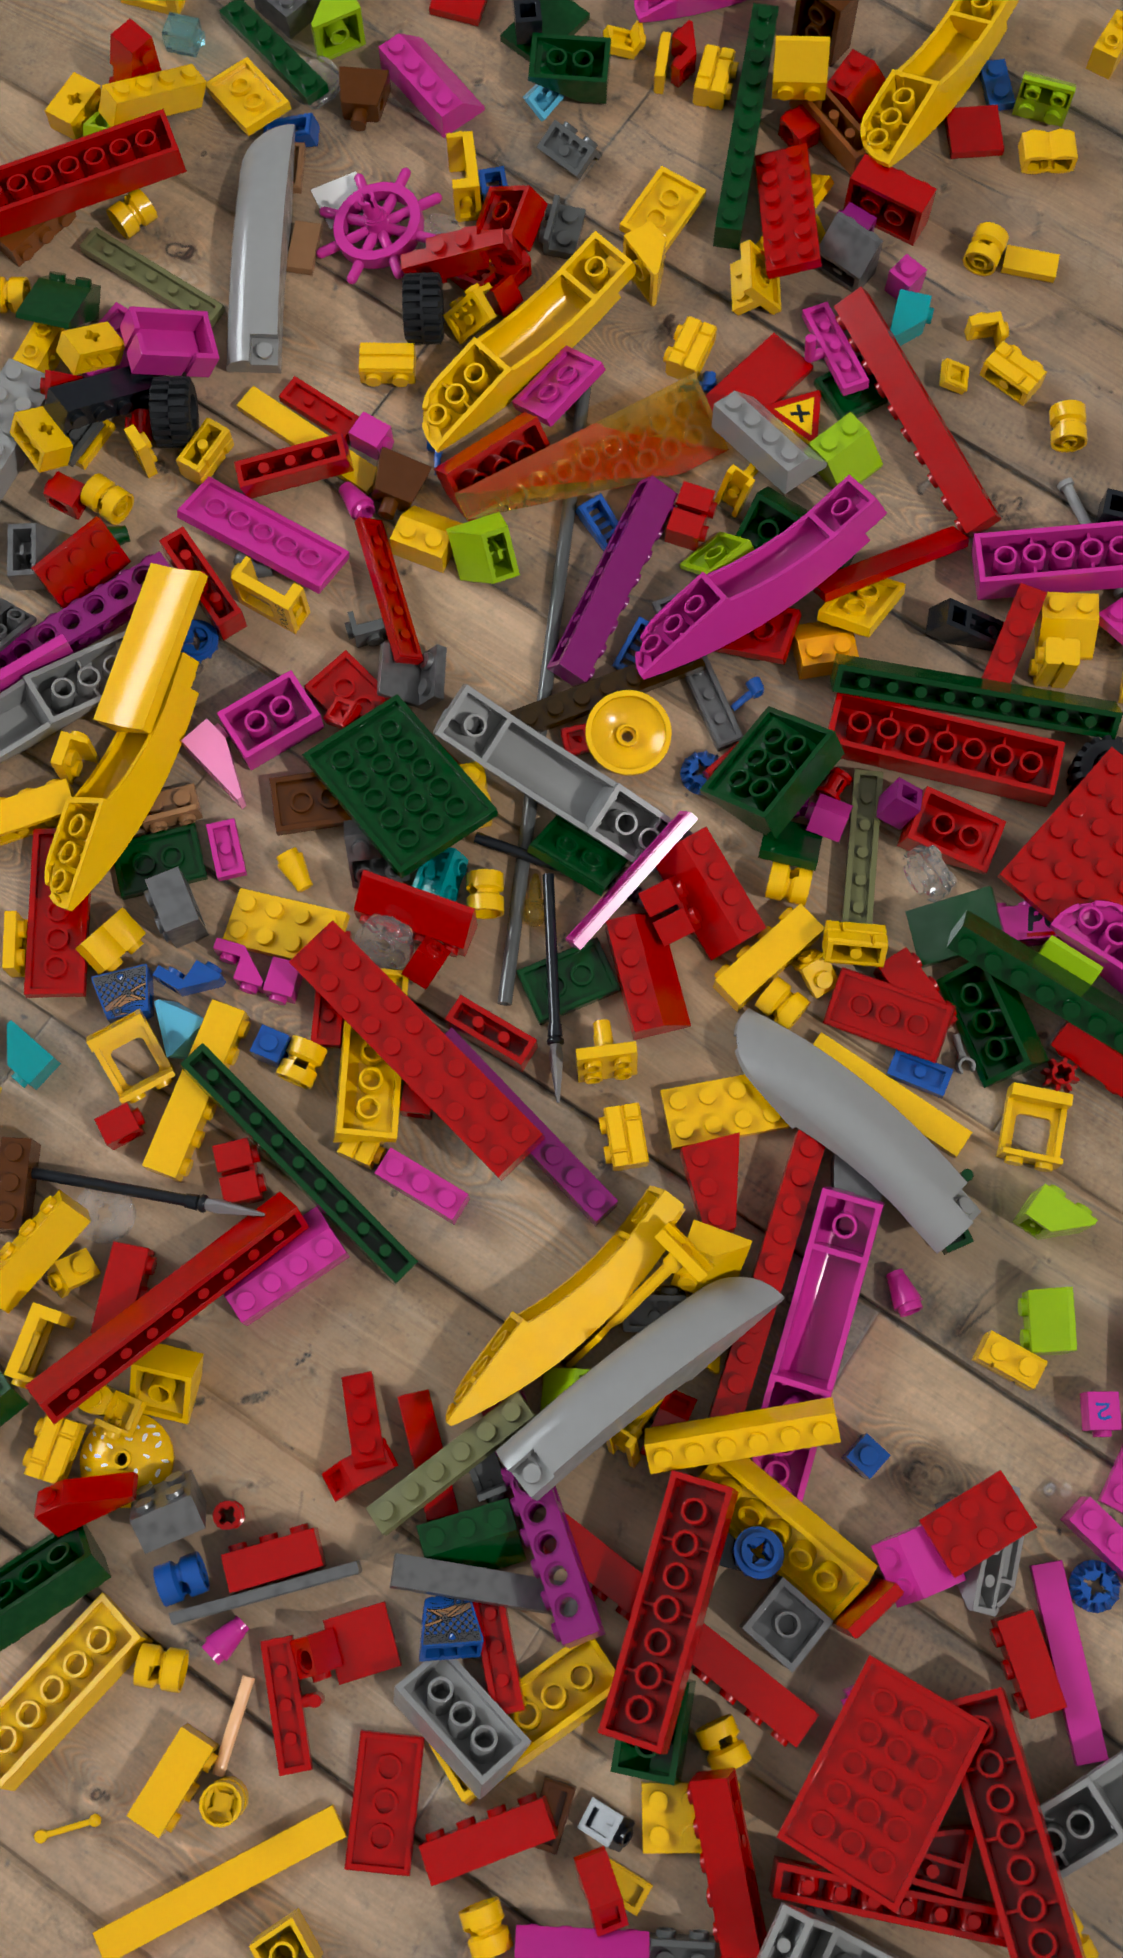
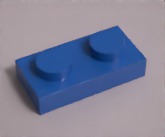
(997, 84)
(919, 1073)

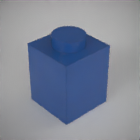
(270, 1046)
(866, 1456)

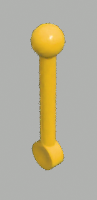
(42, 1835)

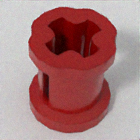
(835, 783)
(219, 1515)

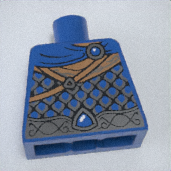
(125, 992)
(449, 1630)

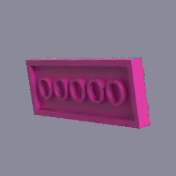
(263, 534)

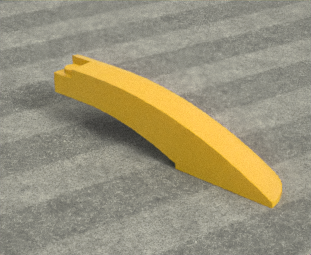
(933, 79)
(518, 348)
(118, 795)
(570, 1314)

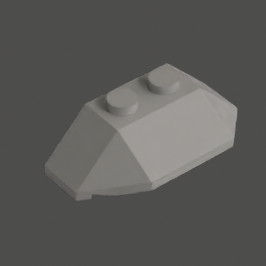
(993, 1579)

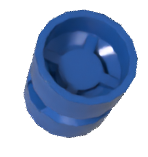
(184, 1578)

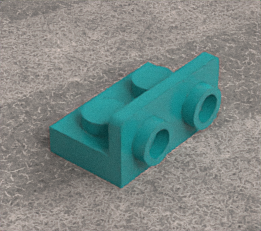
(442, 874)

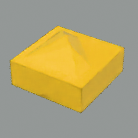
(954, 376)

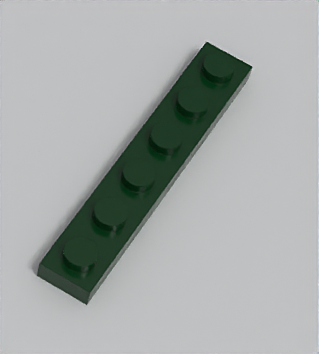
(274, 51)

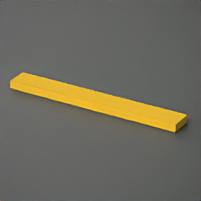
(220, 1883)

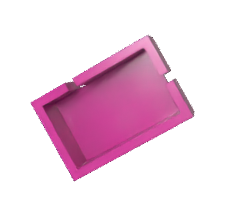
(169, 342)

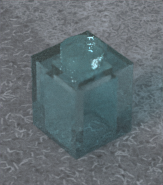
(183, 35)

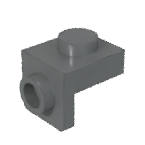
(369, 633)
(488, 1479)

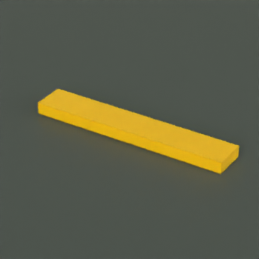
(297, 430)
(930, 1121)

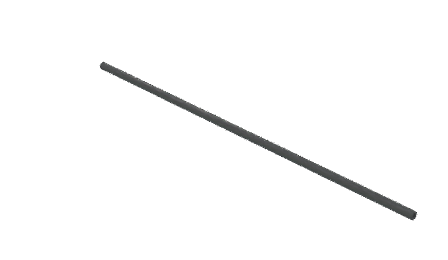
(545, 688)

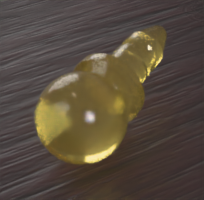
(534, 911)

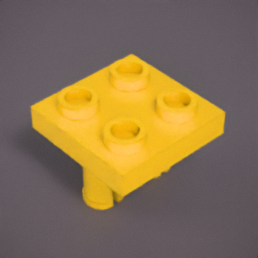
(606, 1058)

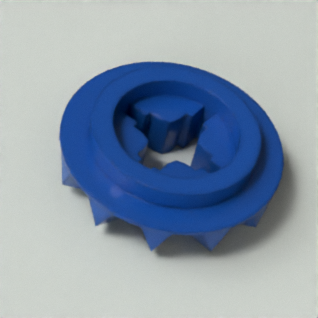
(206, 633)
(691, 767)
(772, 1552)
(1081, 1591)

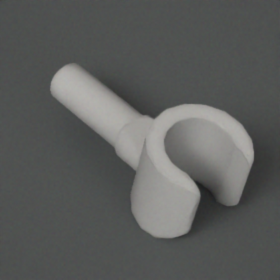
(961, 1054)

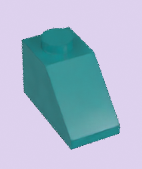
(911, 315)
(28, 1058)

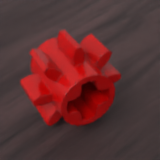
(141, 421)
(1061, 1067)

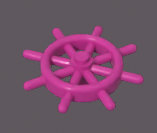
(378, 225)

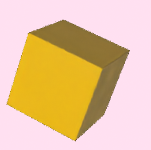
(287, 1939)

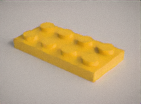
(277, 924)
(717, 1110)

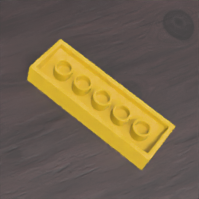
(150, 649)
(367, 1087)
(815, 1554)
(64, 1687)
(557, 1700)

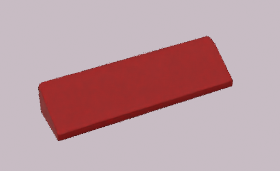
(425, 1442)

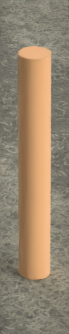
(233, 1725)

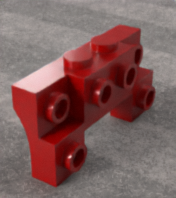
(462, 252)

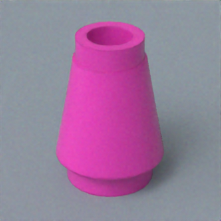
(356, 501)
(903, 1293)
(225, 1640)

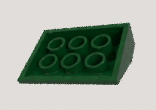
(773, 770)

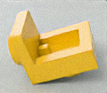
(626, 42)
(987, 325)
(816, 973)
(72, 1272)
(121, 1416)

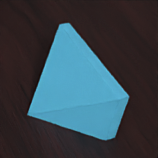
(542, 100)
(178, 1027)

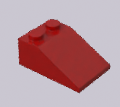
(960, 831)

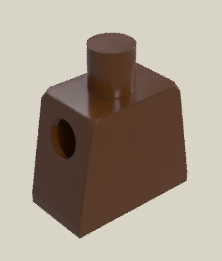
(363, 95)
(397, 482)

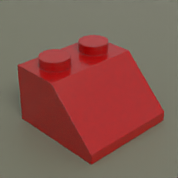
(856, 83)
(515, 210)

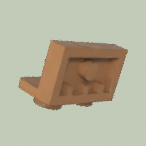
(174, 808)

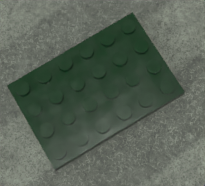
(400, 786)

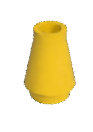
(294, 868)

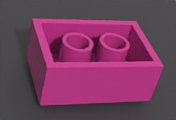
(271, 720)

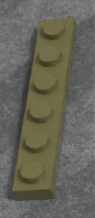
(148, 275)
(862, 847)
(450, 1463)

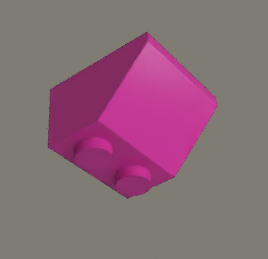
(914, 1565)

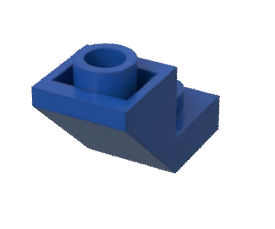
(199, 978)

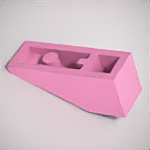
(212, 752)

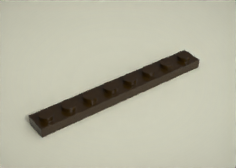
(582, 698)

